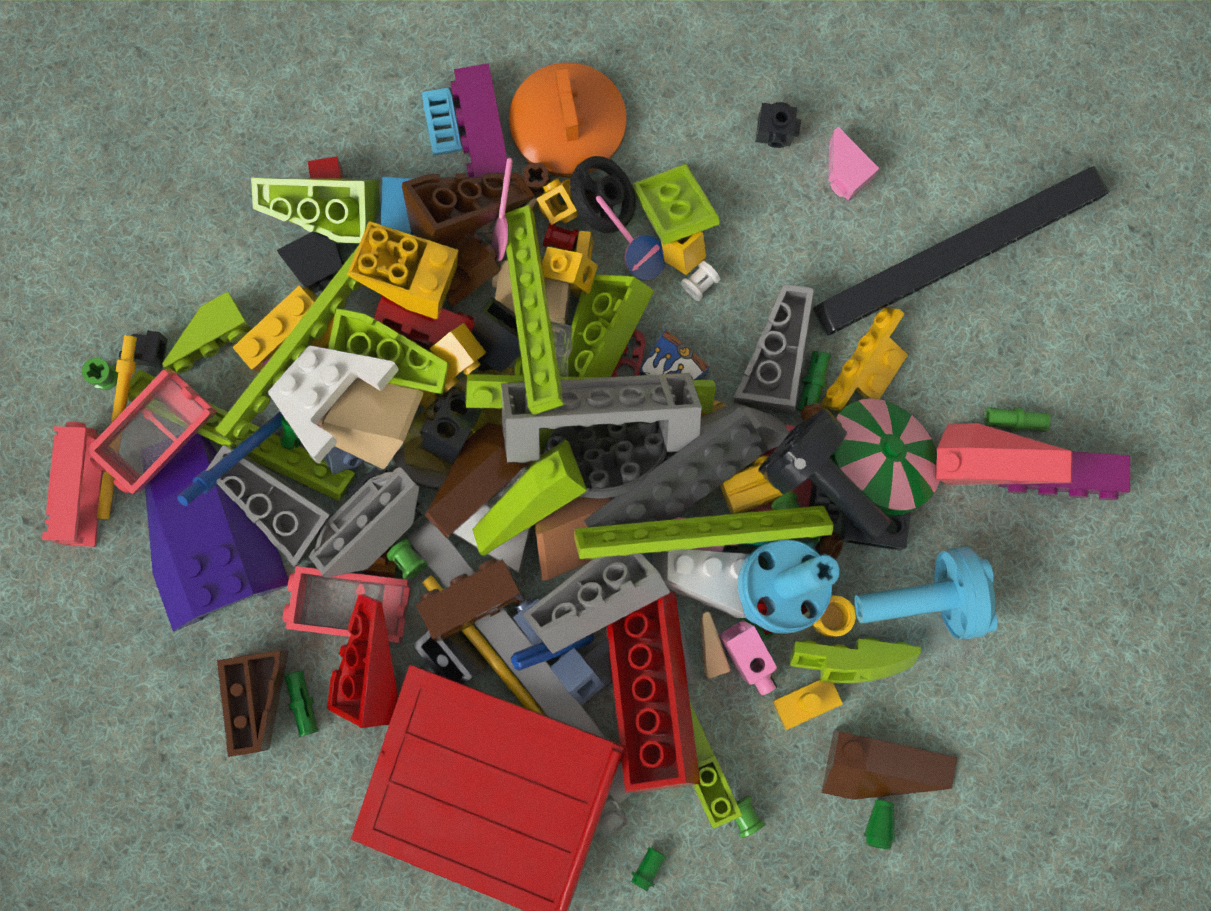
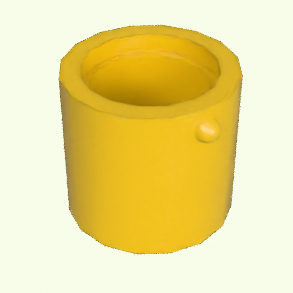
(837, 618)

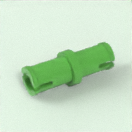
(1017, 419)

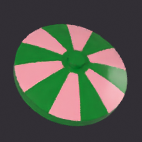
(887, 455)

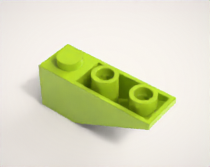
(210, 328)

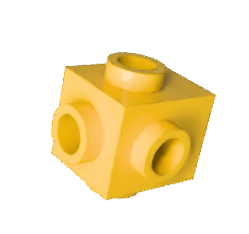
(550, 203)

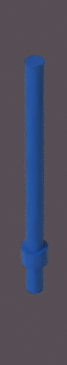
(208, 479)

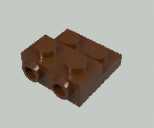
(474, 267)

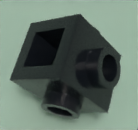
(777, 124)

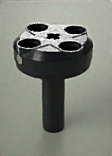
(807, 455)

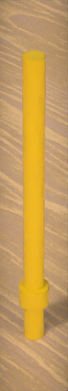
(124, 367)
(494, 660)

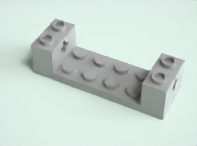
(613, 400)

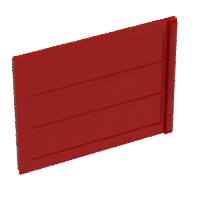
(487, 793)

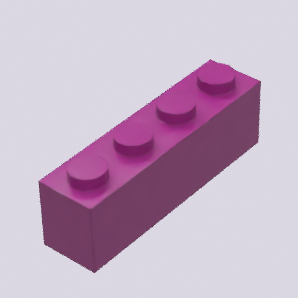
(481, 120)
(1091, 474)

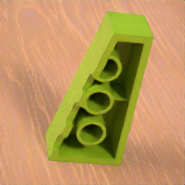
(605, 324)

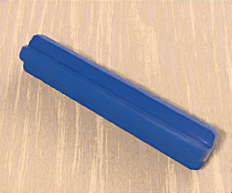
(540, 653)

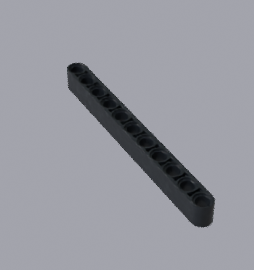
(960, 249)

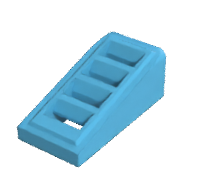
(440, 97)

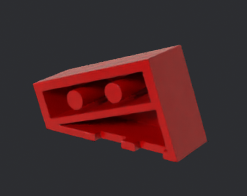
(418, 327)

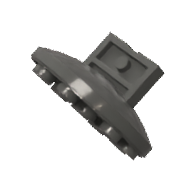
(613, 456)

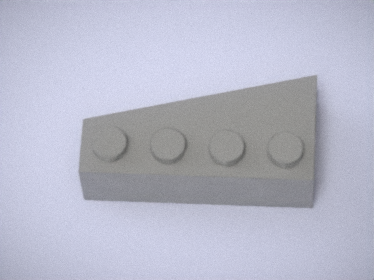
(776, 365)
(276, 506)
(595, 598)

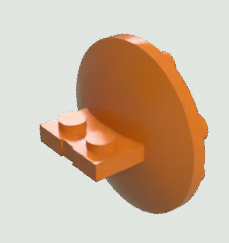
(566, 117)

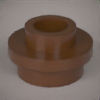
(830, 545)

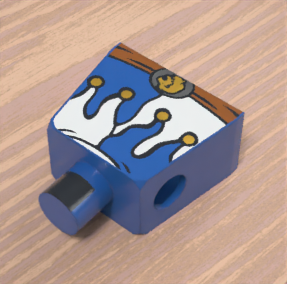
(673, 357)

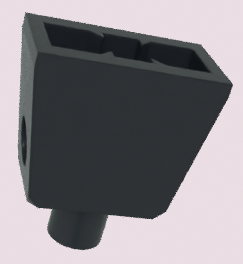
(313, 260)
(498, 336)

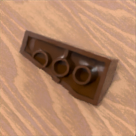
(458, 205)
(473, 479)
(876, 768)

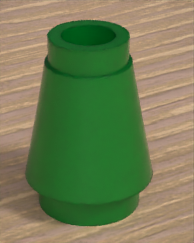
(881, 826)

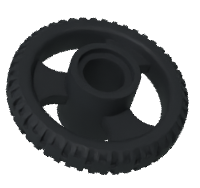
(612, 188)

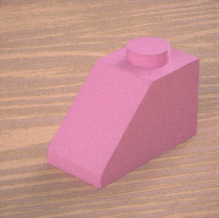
(848, 166)

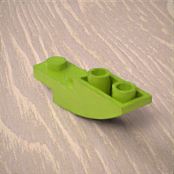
(865, 663)
(713, 789)

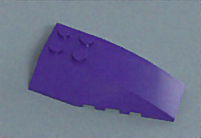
(205, 550)

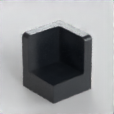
(150, 349)
(600, 662)

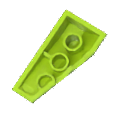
(320, 205)
(366, 336)
(535, 495)

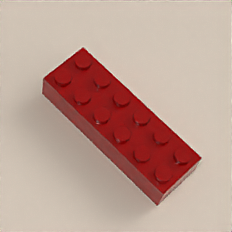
(653, 698)

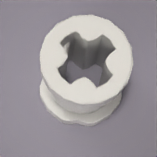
(704, 272)

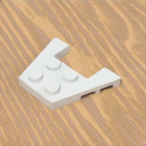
(316, 384)

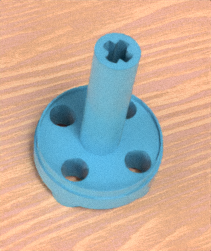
(786, 585)
(960, 589)

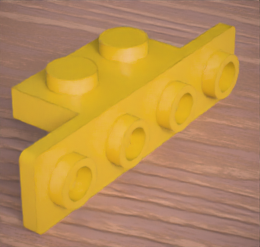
(871, 364)

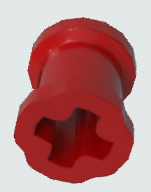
(560, 238)

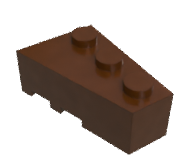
(469, 599)
(250, 699)

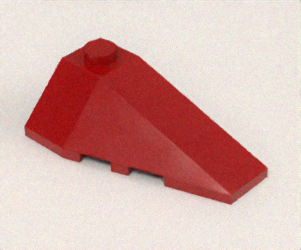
(365, 682)

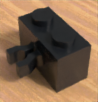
(451, 657)

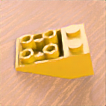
(404, 268)

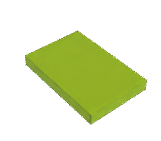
(675, 204)

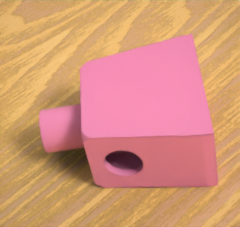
(742, 646)

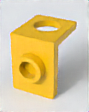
(568, 268)

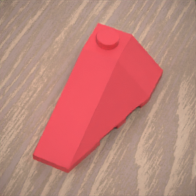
(993, 456)

